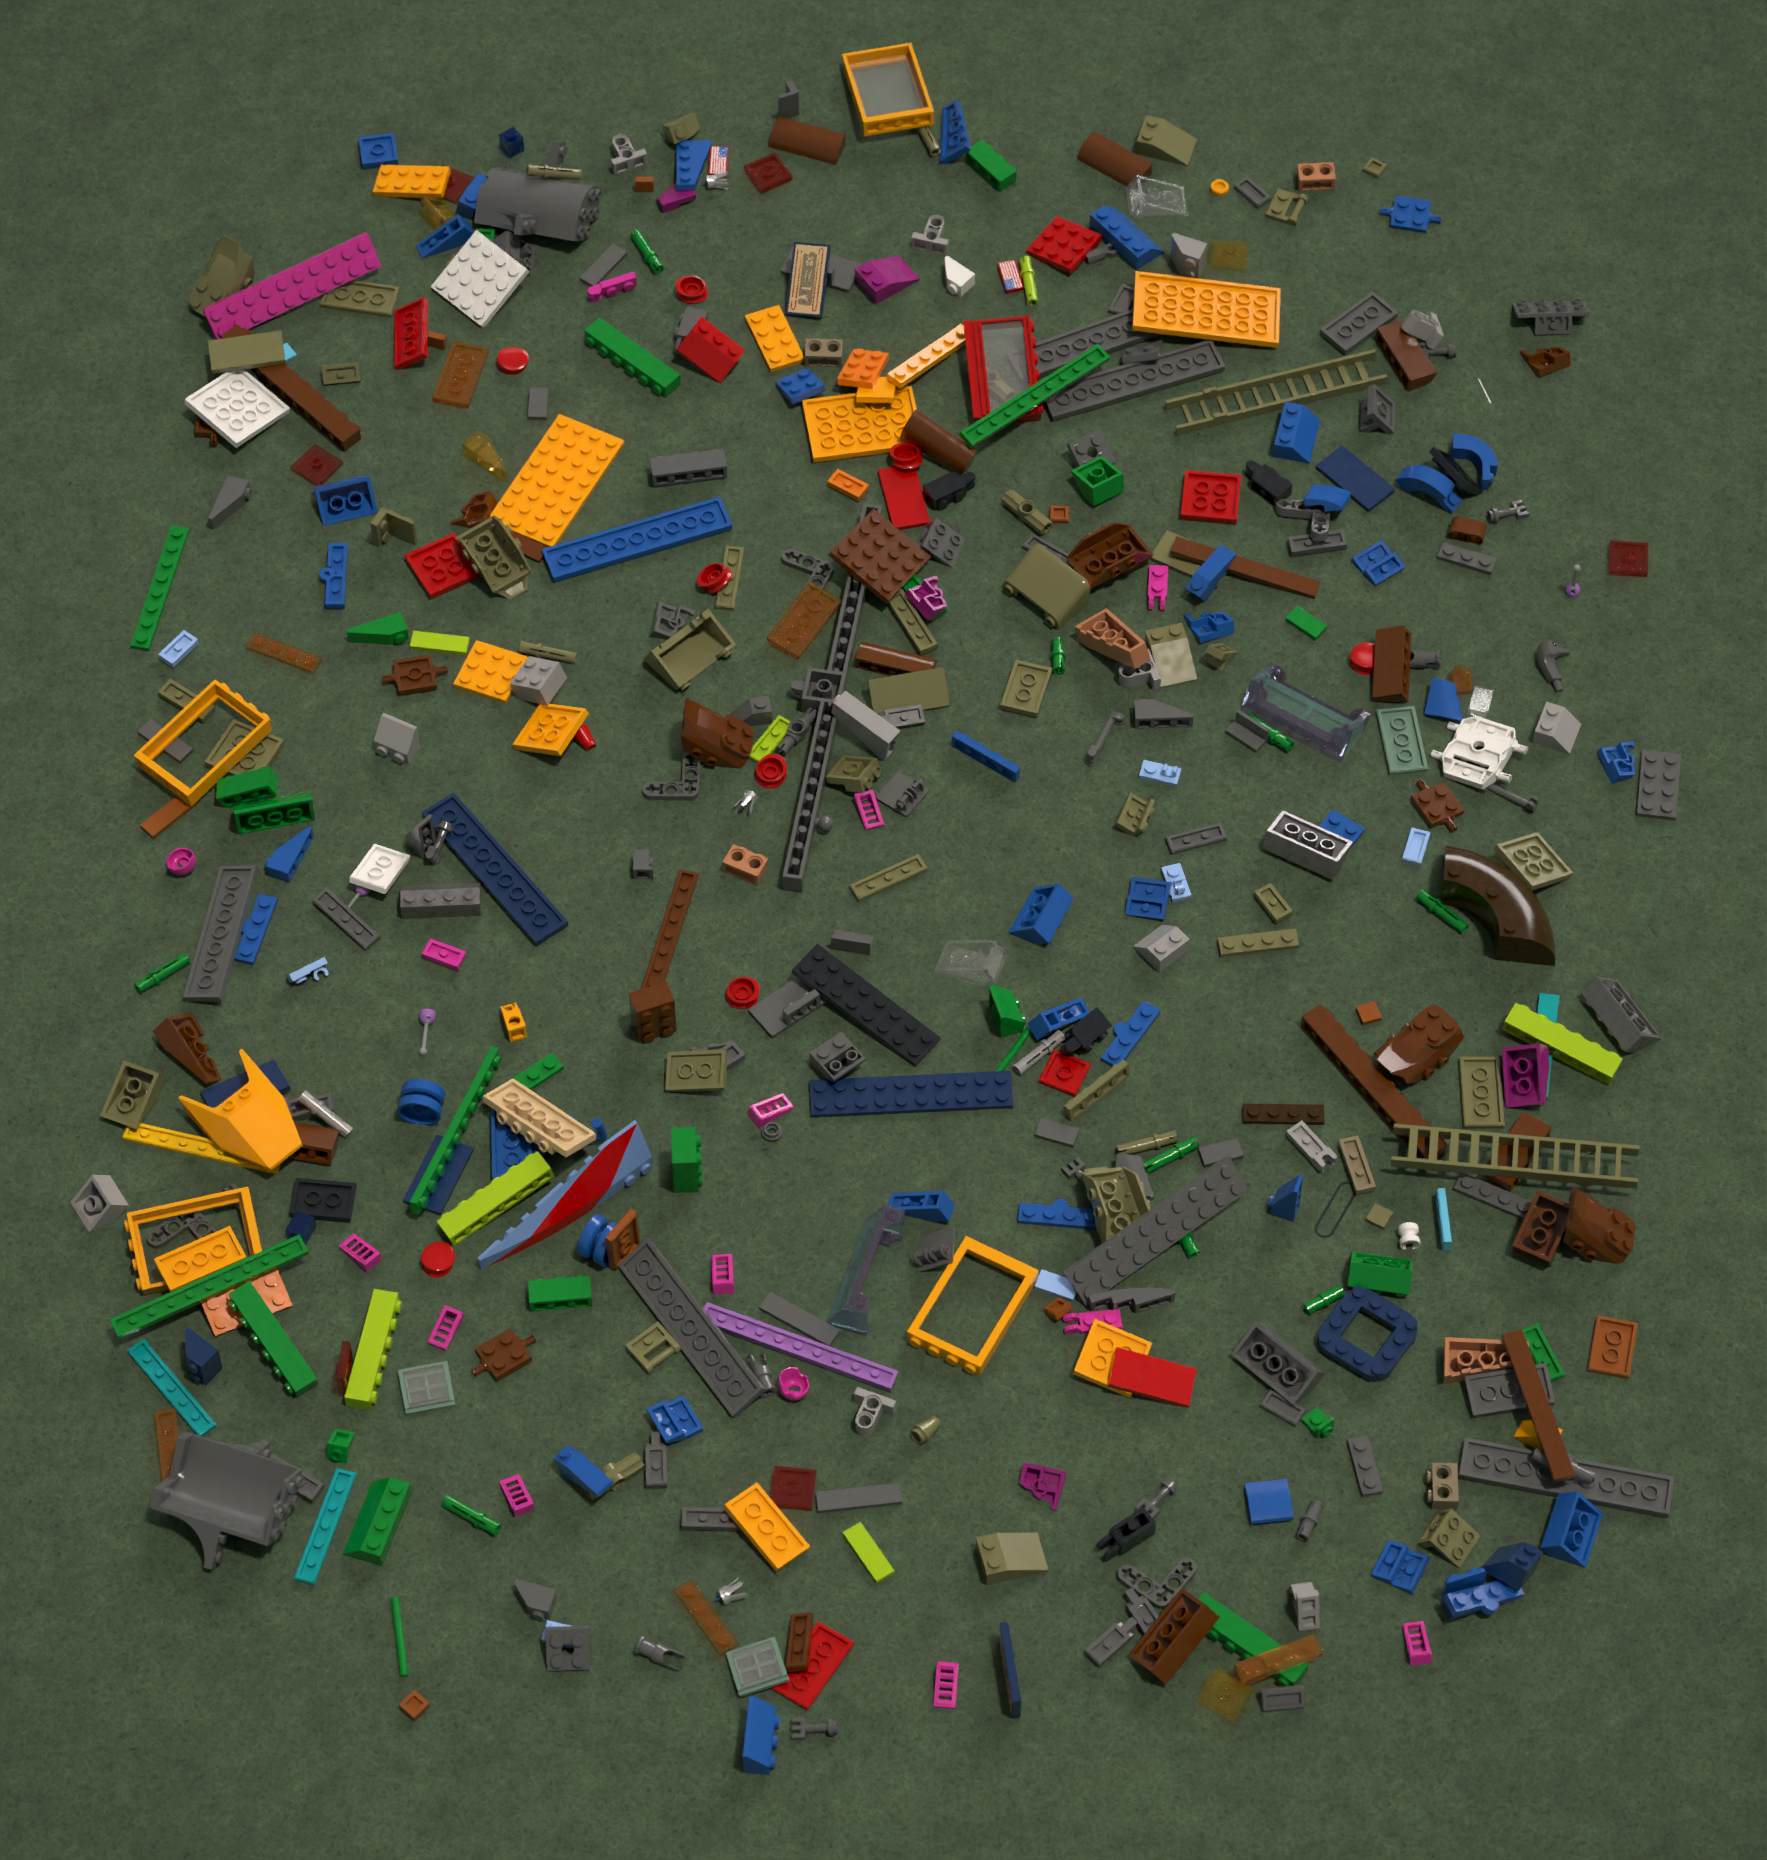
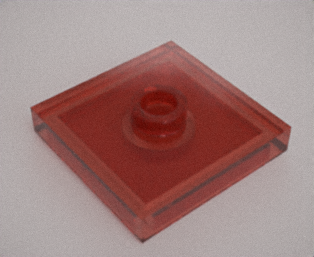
(768, 172)
(456, 185)
(316, 465)
(1628, 558)
(344, 1367)
(793, 1487)

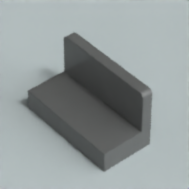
(789, 102)
(1248, 731)
(852, 942)

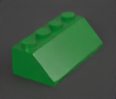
(274, 812)
(378, 1520)

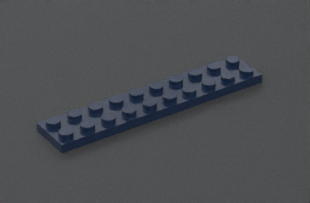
(497, 870)
(911, 1094)

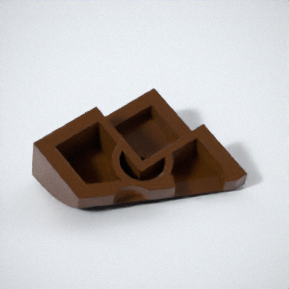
(1552, 359)
(477, 510)

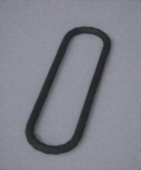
(1339, 1220)

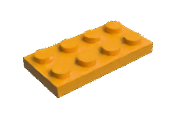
(411, 181)
(774, 338)
(199, 1258)
(766, 1527)

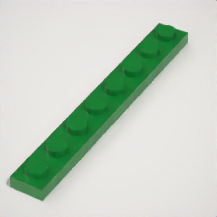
(159, 588)

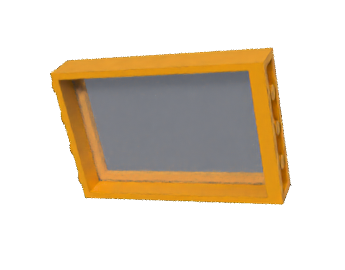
(888, 89)

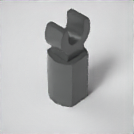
(1100, 254)

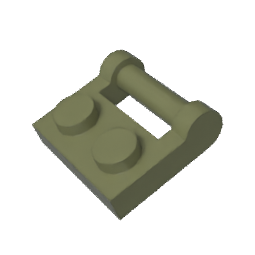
(1281, 204)
(649, 1342)

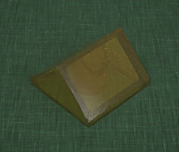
(437, 211)
(1230, 254)
(1225, 1695)

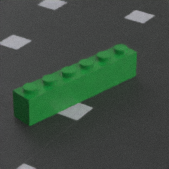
(632, 358)
(273, 1339)
(1247, 1640)

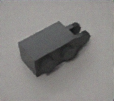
(686, 323)

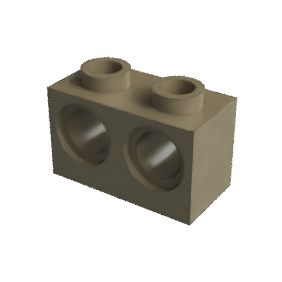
(823, 352)
(1443, 1486)

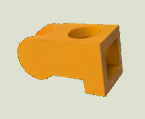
(514, 1022)

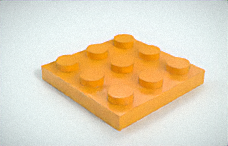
(489, 671)
(550, 729)
(1098, 1353)

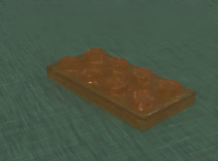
(460, 374)
(804, 620)

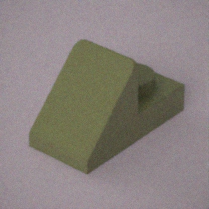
(1220, 655)

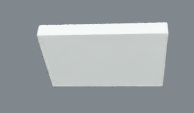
(379, 868)

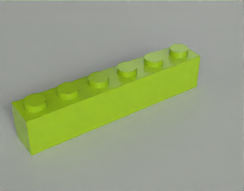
(1562, 1043)
(495, 1198)
(372, 1349)

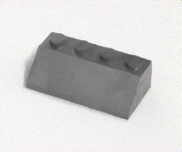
(1307, 844)
(440, 900)
(1620, 1014)
(1277, 1363)

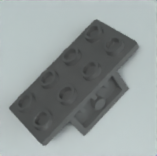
(840, 271)
(1552, 316)
(786, 1006)

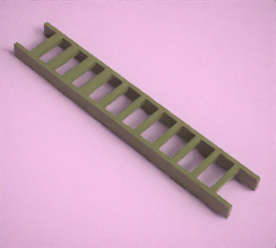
(1278, 404)
(1473, 1167)

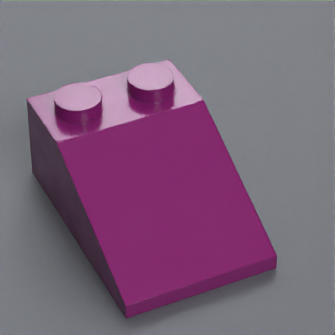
(884, 277)
(1525, 1074)

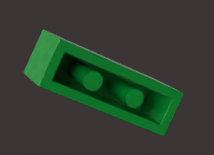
(991, 165)
(247, 787)
(560, 1293)

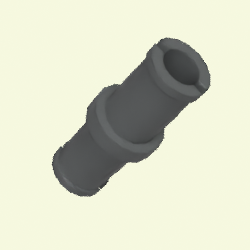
(1309, 1520)

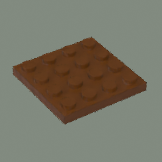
(879, 556)

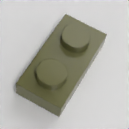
(341, 373)
(1273, 903)

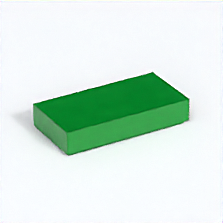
(1306, 623)

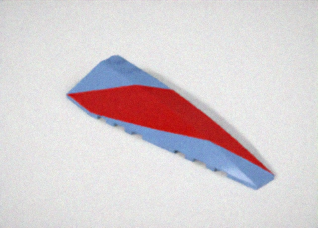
(611, 1169)

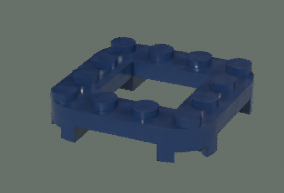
(1364, 1364)

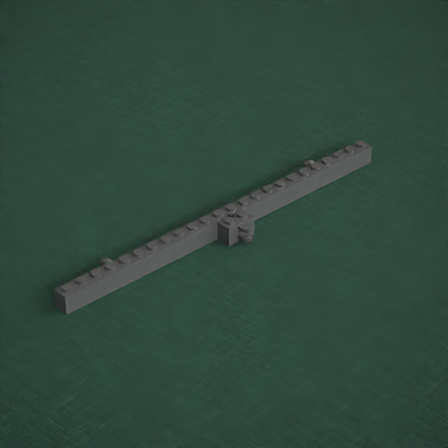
(818, 693)

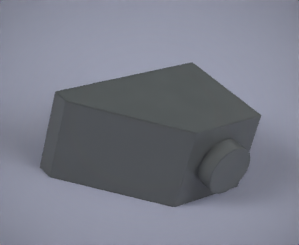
(754, 711)
(536, 1599)

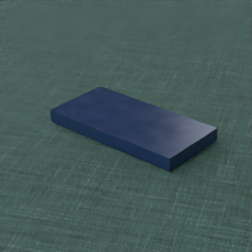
(1355, 477)
(220, 1092)
(446, 1184)

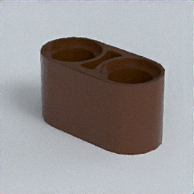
(1467, 530)

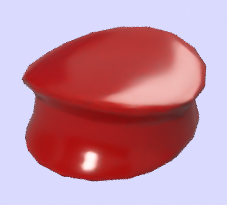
(691, 289)
(512, 360)
(906, 456)
(714, 577)
(1363, 658)
(771, 771)
(742, 992)
(438, 1259)

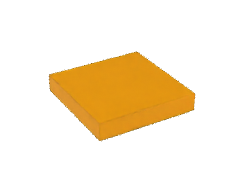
(882, 392)

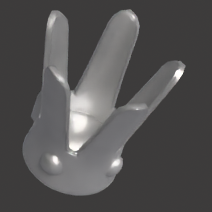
(714, 181)
(749, 798)
(725, 1593)

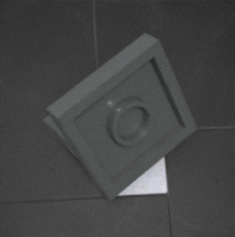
(1377, 411)

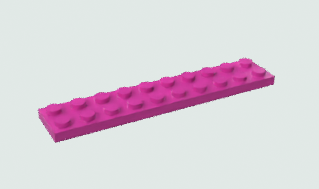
(293, 286)

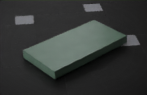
(1402, 740)

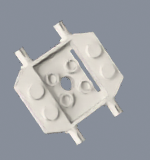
(1498, 744)

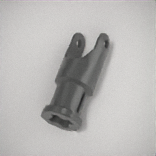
(1421, 659)
(763, 1374)
(655, 1652)

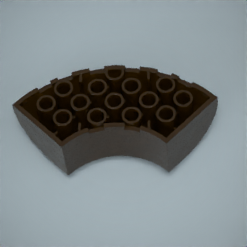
(1500, 904)

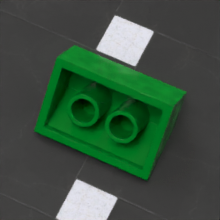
(1380, 1273)

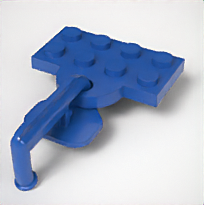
(512, 1148)

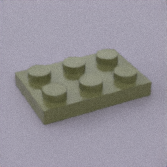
(1026, 688)
(696, 1071)

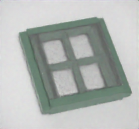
(426, 1388)
(757, 1666)

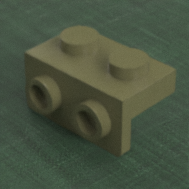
(1134, 814)

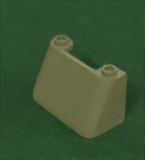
(1049, 586)
(690, 650)

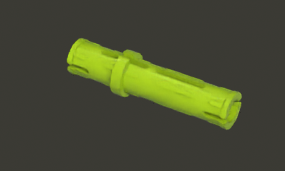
(1027, 275)

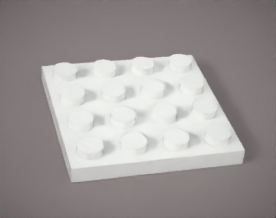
(480, 279)
(237, 406)

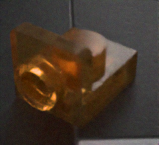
(1462, 678)

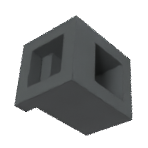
(643, 864)

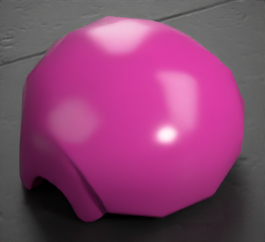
(184, 857)
(793, 1378)

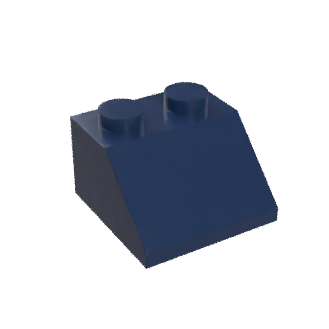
(201, 1357)
(1513, 1564)

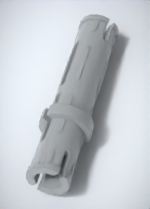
(1045, 1047)
(318, 1108)

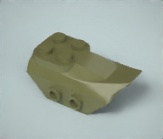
(226, 274)
(496, 557)
(1116, 1198)

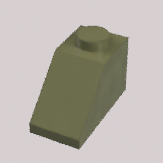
(681, 128)

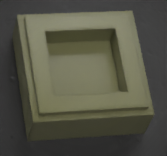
(1374, 167)
(1379, 1216)

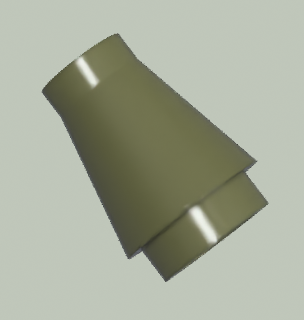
(923, 1431)

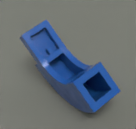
(1478, 452)
(1431, 482)

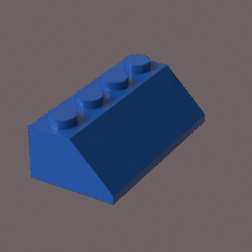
(1125, 236)

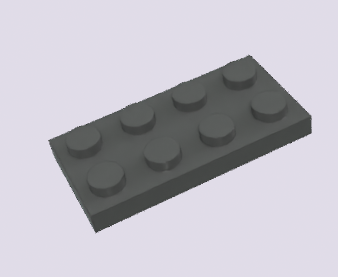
(1358, 323)
(1658, 785)
(1500, 1392)

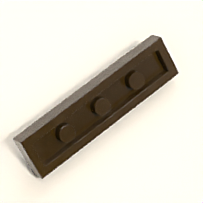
(1283, 1114)

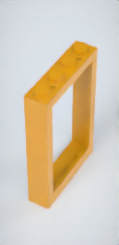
(213, 692)
(181, 1208)
(952, 1354)

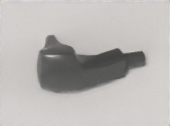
(1546, 656)

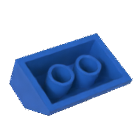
(1296, 433)
(345, 499)
(1042, 914)
(1572, 1529)
(760, 1737)

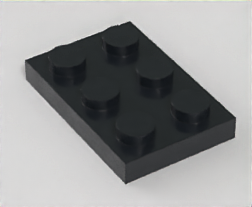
(1455, 471)
(324, 1199)

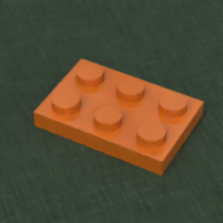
(863, 368)

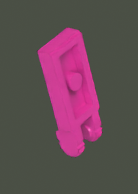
(612, 286)
(1157, 585)
(1086, 1319)

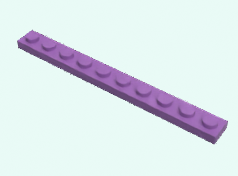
(802, 1348)

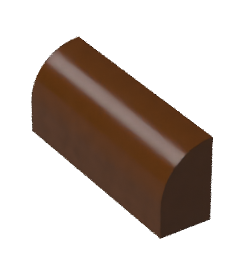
(807, 140)
(1113, 159)
(1405, 356)
(938, 443)
(890, 661)
(1392, 664)
(1527, 1126)
(317, 1142)

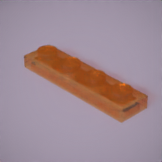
(284, 653)
(167, 1438)
(706, 1617)
(1278, 1659)

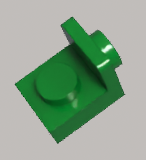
(1318, 1423)
(339, 1445)

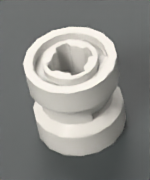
(1408, 1233)

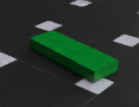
(1542, 1352)

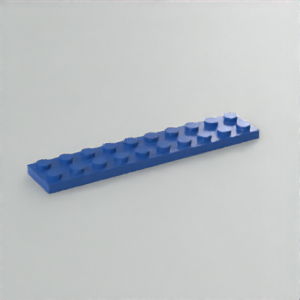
(636, 539)

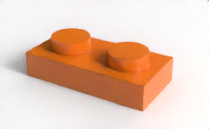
(848, 485)

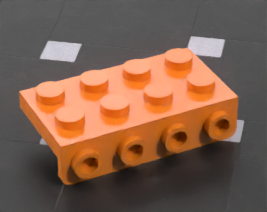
(222, 1317)

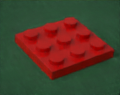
(1063, 244)
(1211, 497)
(441, 566)

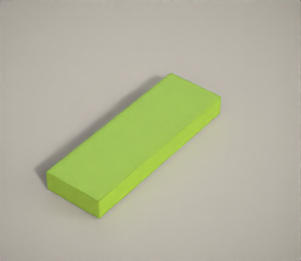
(439, 643)
(770, 739)
(868, 1552)

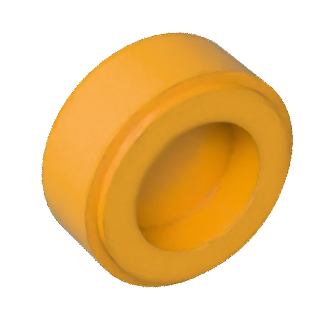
(1219, 187)

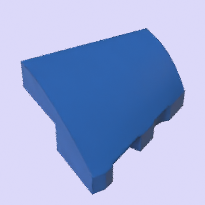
(1215, 624)
(1443, 701)
(1622, 766)

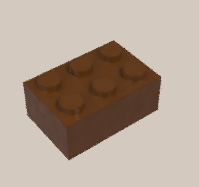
(652, 1012)
(1542, 1228)

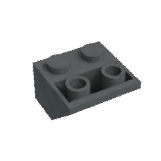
(517, 249)
(835, 1057)

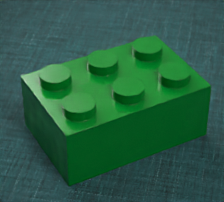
(686, 1160)

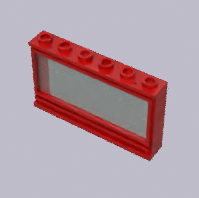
(1000, 363)

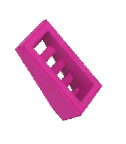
(868, 795)
(760, 1118)
(366, 1264)
(722, 1286)
(455, 1325)
(522, 1508)
(1421, 1655)
(952, 1669)

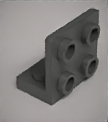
(941, 541)

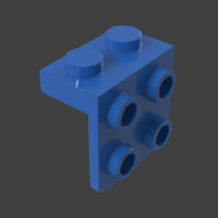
(1460, 1582)

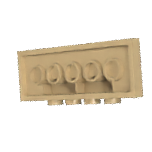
(538, 1119)

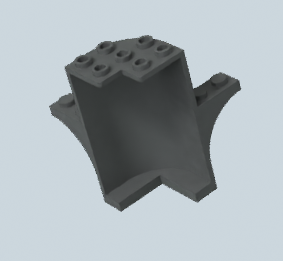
(536, 204)
(227, 1491)

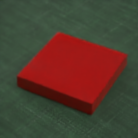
(1064, 1073)

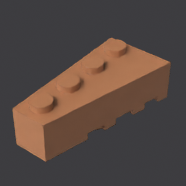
(1113, 639)
(1472, 1357)

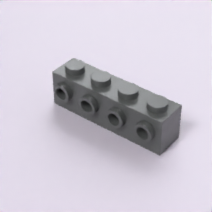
(688, 467)

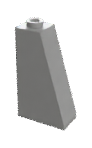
(866, 725)

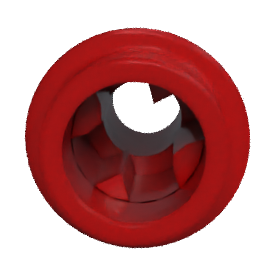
(584, 737)

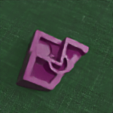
(672, 198)
(927, 598)
(1037, 1479)

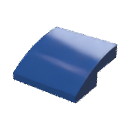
(1329, 496)
(1378, 563)
(1148, 898)
(675, 1420)
(1269, 1501)
(1391, 1563)

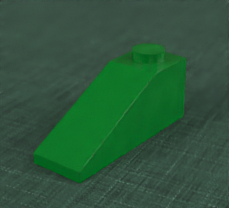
(380, 631)

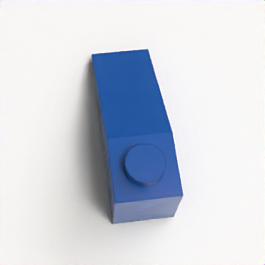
(467, 203)
(447, 237)
(1210, 573)
(288, 857)
(1058, 1018)
(1287, 1199)
(926, 1206)
(581, 1471)

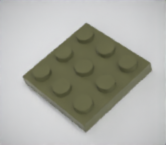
(260, 756)
(1533, 861)

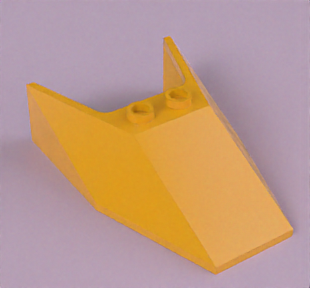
(250, 1122)

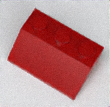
(710, 350)

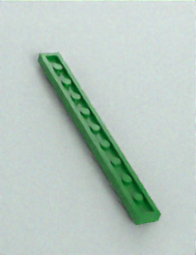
(1034, 396)
(453, 1134)
(209, 1287)

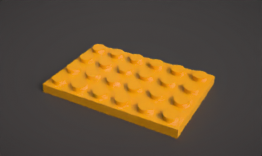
(850, 429)

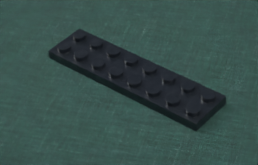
(866, 1005)

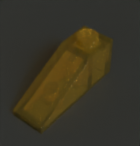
(482, 451)

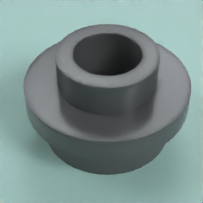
(772, 1126)

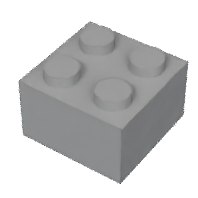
(538, 680)

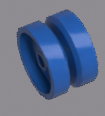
(421, 1102)
(592, 1240)

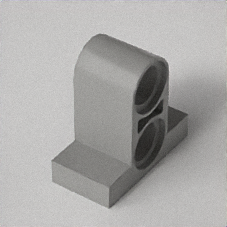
(625, 155)
(932, 238)
(1424, 327)
(1131, 677)
(871, 1416)
(1306, 1605)

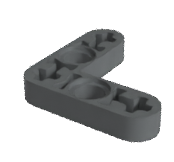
(1293, 508)
(815, 570)
(681, 787)
(190, 1224)
(1155, 1588)

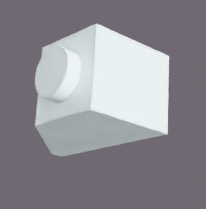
(958, 277)

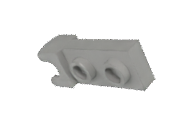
(1311, 1146)

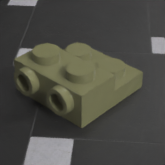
(854, 773)

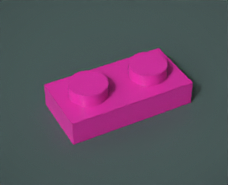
(444, 954)

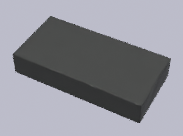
(1252, 192)
(1122, 300)
(538, 403)
(1057, 1132)
(1213, 1153)
(1282, 1408)
(1283, 1697)

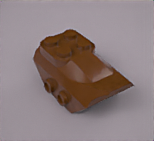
(1109, 553)
(714, 737)
(1421, 1045)
(1598, 1231)

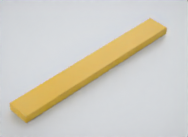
(187, 1144)

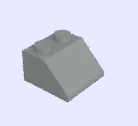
(1188, 255)
(1556, 729)
(396, 739)
(1163, 946)
(99, 1202)

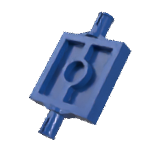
(1410, 214)

